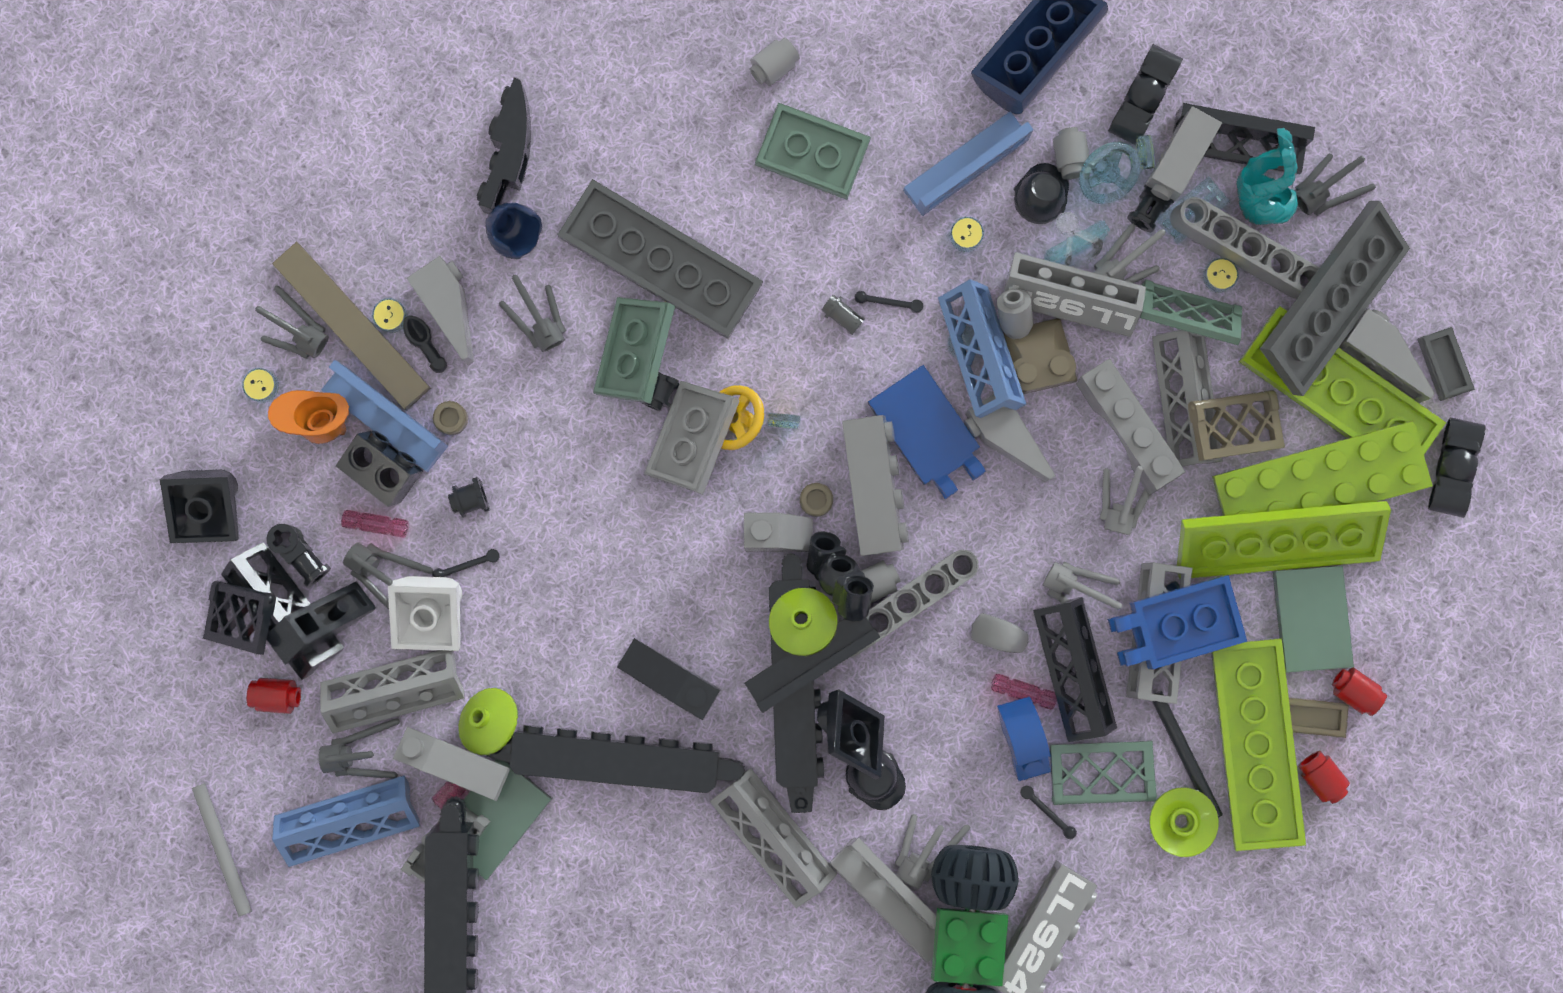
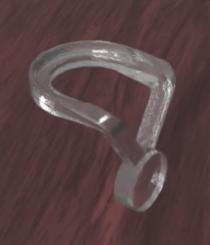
(1068, 225)

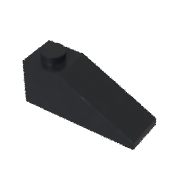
(318, 622)
(669, 679)

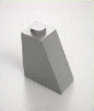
(1183, 154)
(777, 532)

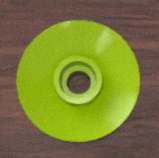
(814, 633)
(496, 726)
(1200, 826)

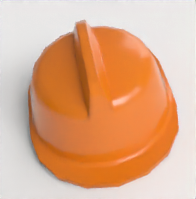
(311, 414)

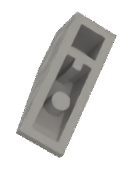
(445, 299)
(1385, 352)
(1009, 436)
(451, 763)

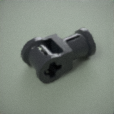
(1146, 221)
(297, 554)

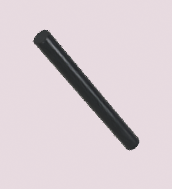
(1184, 751)

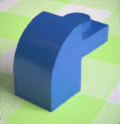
(1025, 738)

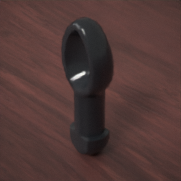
(419, 335)

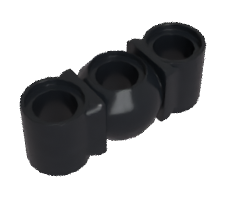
(1145, 94)
(1456, 467)
(839, 576)

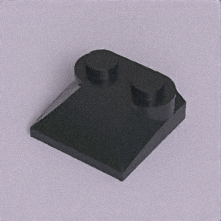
(200, 506)
(853, 732)

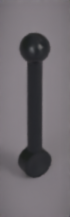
(915, 306)
(491, 556)
(1028, 793)

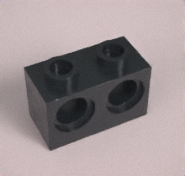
(376, 475)

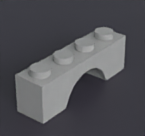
(1145, 447)

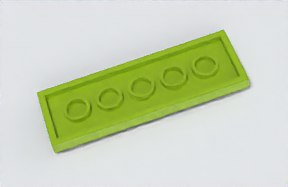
(1347, 393)
(1333, 474)
(1283, 539)
(1258, 746)

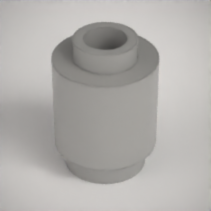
(774, 61)
(1070, 152)
(1015, 313)
(883, 578)

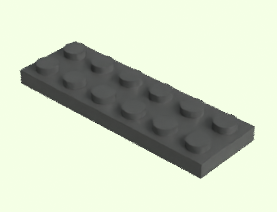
(660, 259)
(1335, 298)

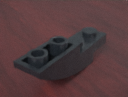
(512, 136)

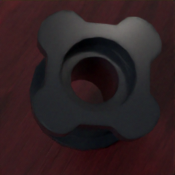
(662, 392)
(468, 498)

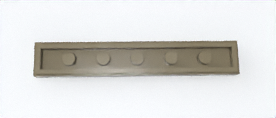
(351, 326)

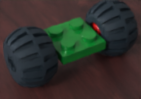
(971, 941)

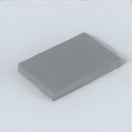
(692, 437)

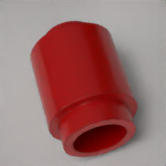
(1359, 691)
(273, 695)
(1324, 777)

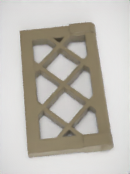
(1203, 429)

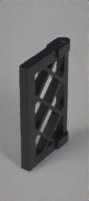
(259, 617)

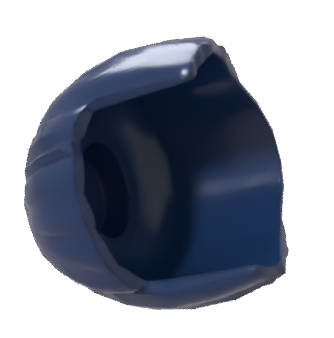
(513, 229)

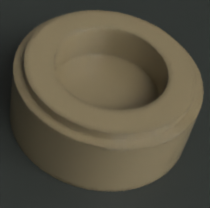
(450, 418)
(816, 499)

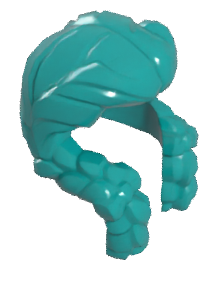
(1262, 197)

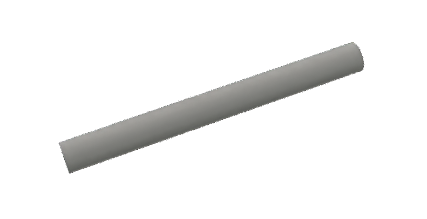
(221, 850)

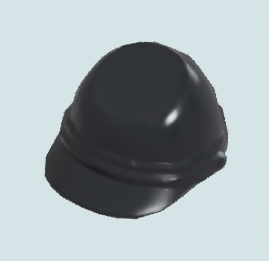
(1041, 194)
(880, 792)

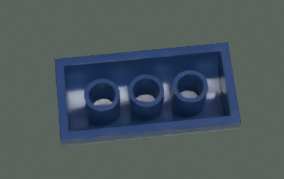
(1035, 50)

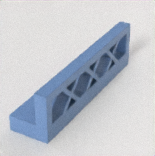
(967, 163)
(992, 347)
(385, 417)
(340, 816)

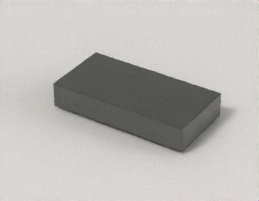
(1446, 364)

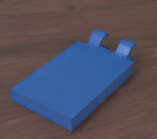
(928, 430)
(1181, 624)

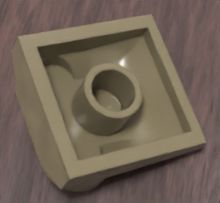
(1042, 357)

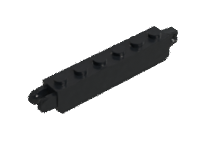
(795, 716)
(617, 761)
(449, 902)

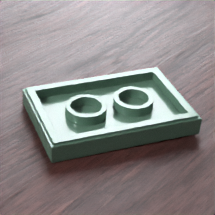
(812, 151)
(634, 349)
(1313, 618)
(510, 818)

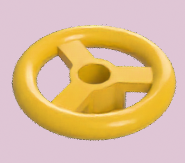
(747, 425)

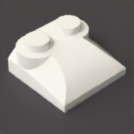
(425, 613)

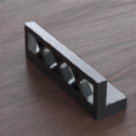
(1251, 128)
(241, 573)
(1087, 670)
(796, 671)

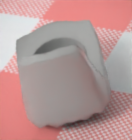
(999, 634)

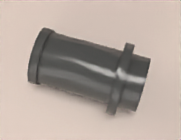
(842, 314)

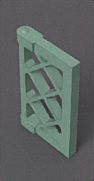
(1199, 324)
(1118, 749)

